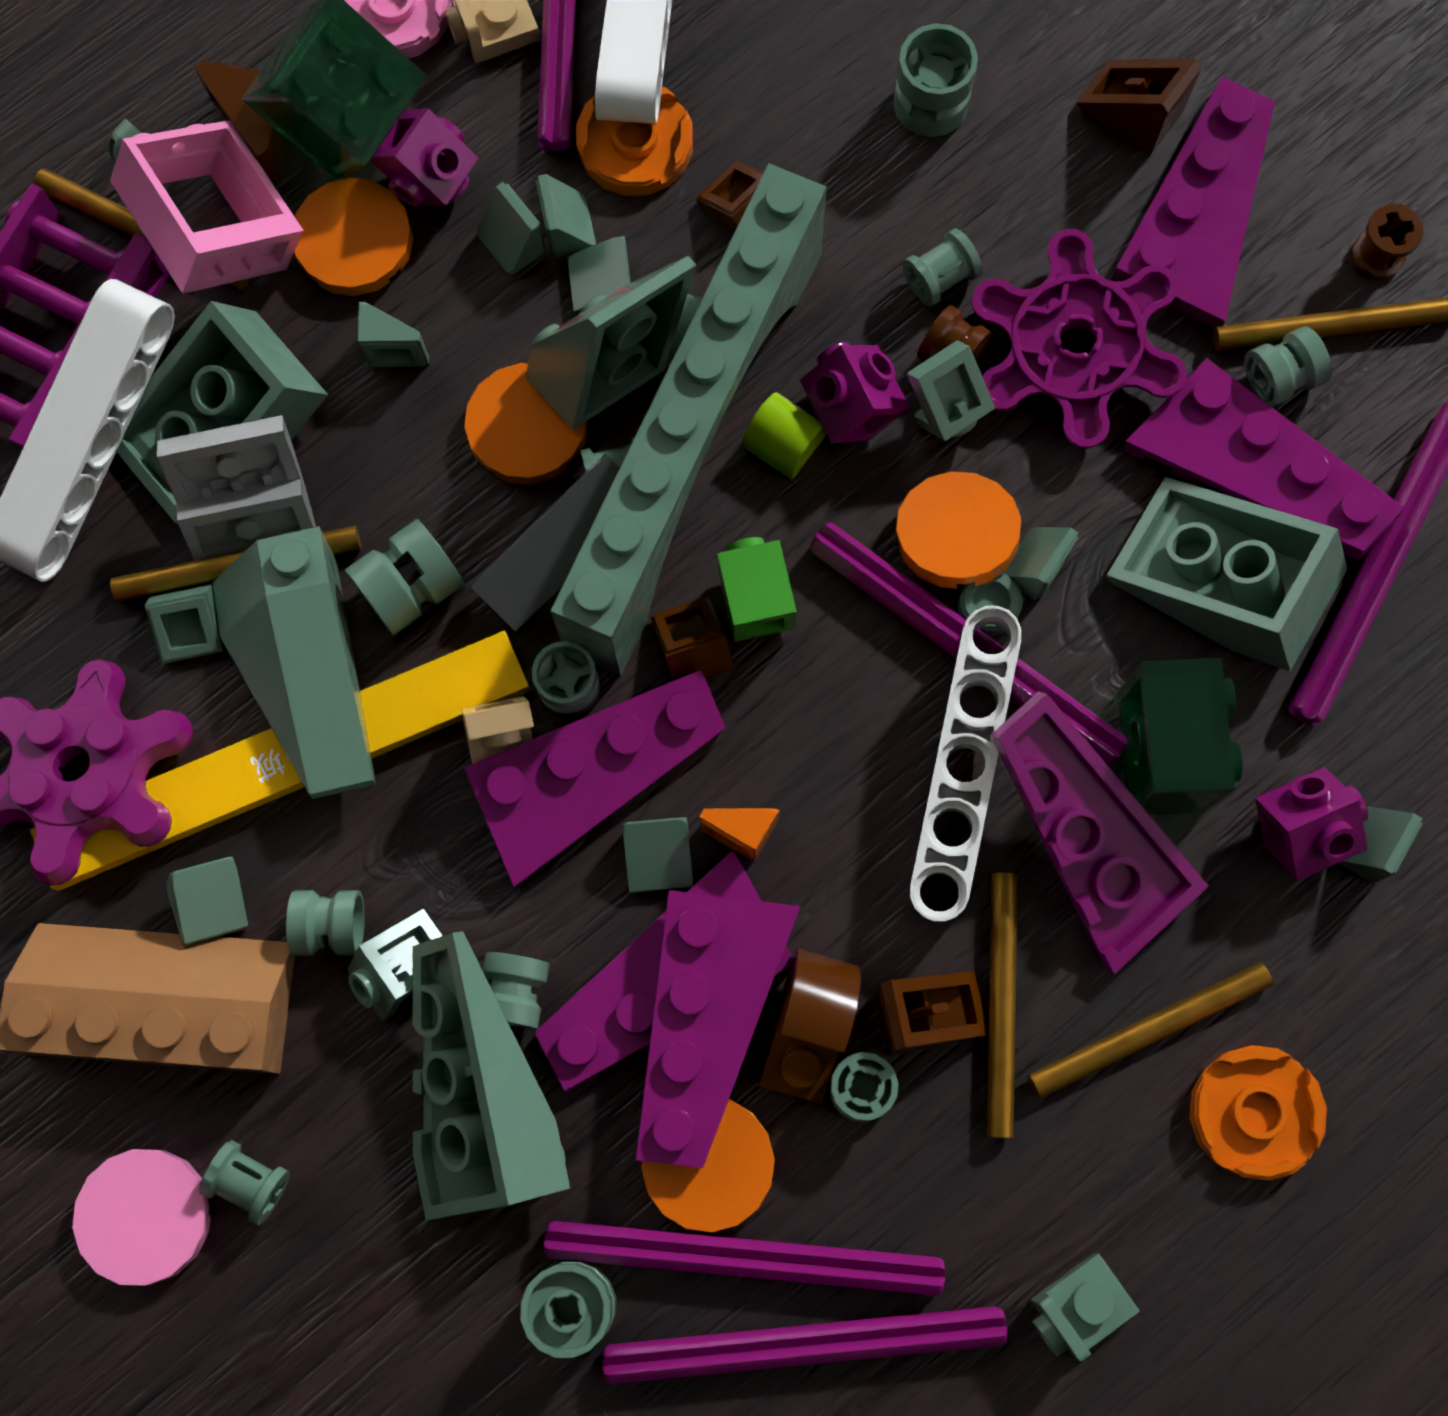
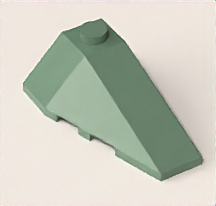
(293, 646)
(484, 1117)

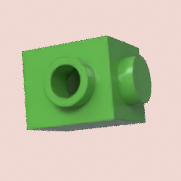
(756, 588)

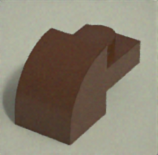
(811, 1025)

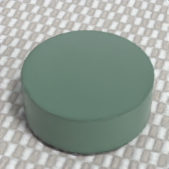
(999, 592)

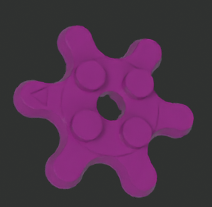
(1082, 299)
(110, 791)

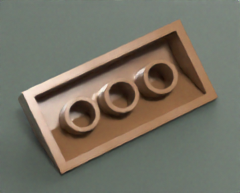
(148, 999)

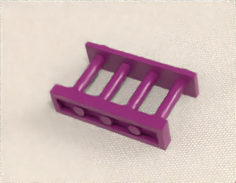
(26, 229)

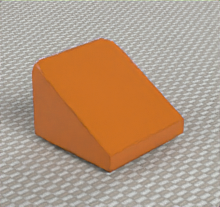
(740, 828)

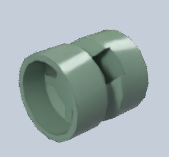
(935, 79)
(385, 588)
(568, 1309)

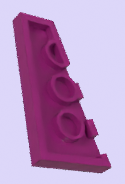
(707, 1003)

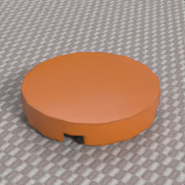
(636, 156)
(353, 236)
(518, 431)
(958, 529)
(1257, 1113)
(728, 1185)

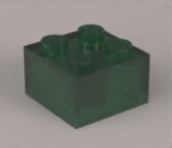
(334, 87)
(1179, 735)

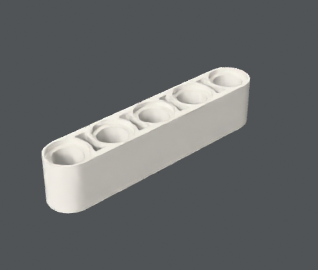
(632, 60)
(81, 427)
(958, 732)

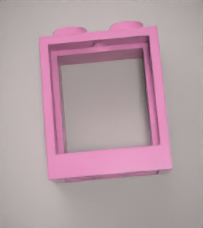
(217, 255)

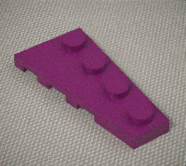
(1205, 204)
(1253, 453)
(578, 775)
(1100, 839)
(616, 1008)

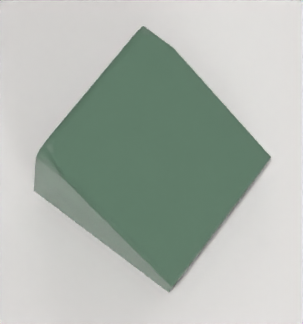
(565, 217)
(510, 230)
(598, 271)
(388, 340)
(1041, 558)
(184, 623)
(1388, 841)
(658, 855)
(207, 900)

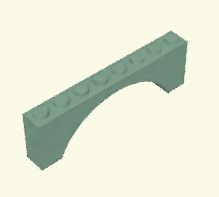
(756, 282)

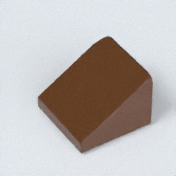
(730, 194)
(692, 639)

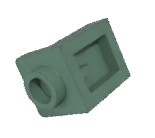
(950, 392)
(383, 965)
(1082, 1308)

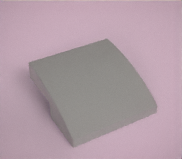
(235, 485)

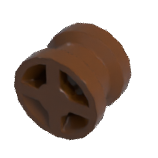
(950, 328)

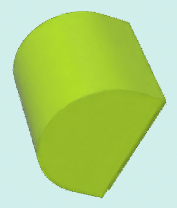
(783, 435)

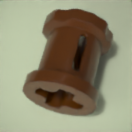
(1388, 239)

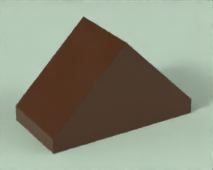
(225, 88)
(1140, 97)
(930, 1011)

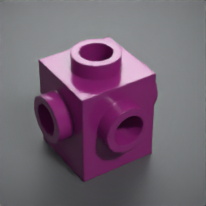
(425, 159)
(854, 392)
(1312, 823)

